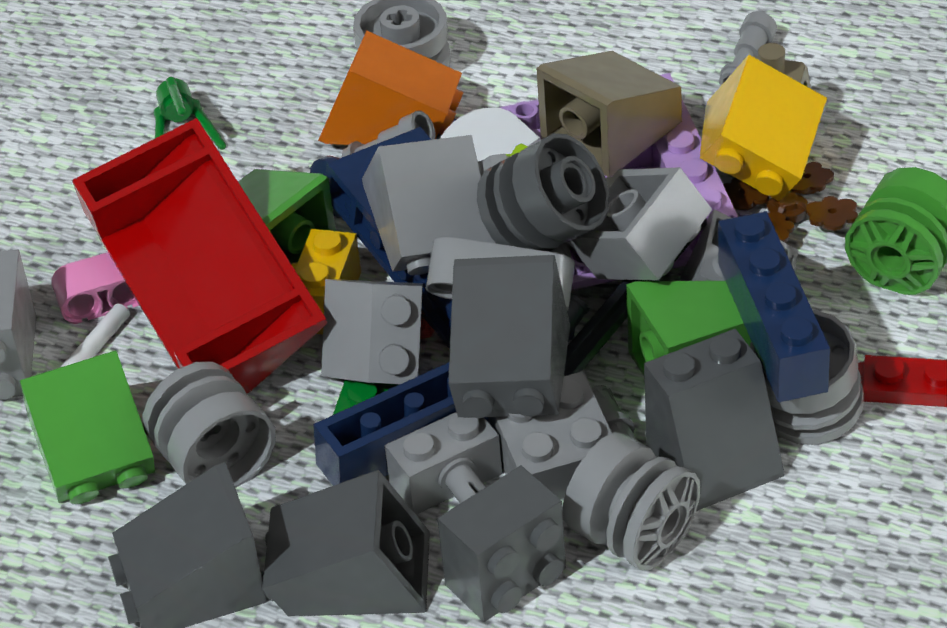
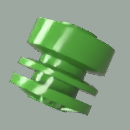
(901, 232)

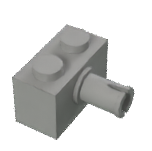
(443, 461)

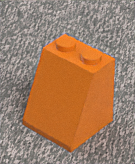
(387, 85)

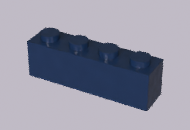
(773, 307)
(356, 438)

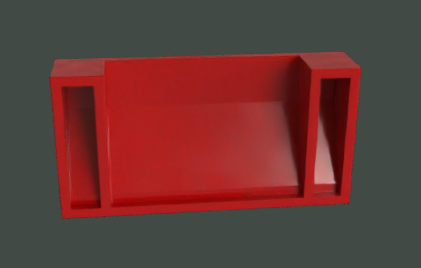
(199, 256)

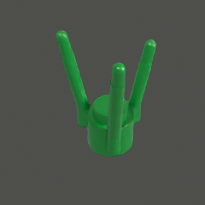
(177, 105)

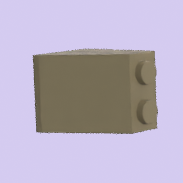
(607, 105)

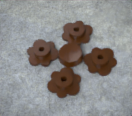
(792, 208)

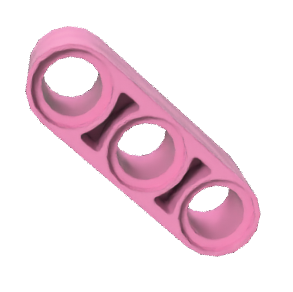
(90, 288)

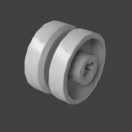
(409, 23)

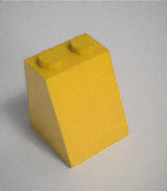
(761, 127)

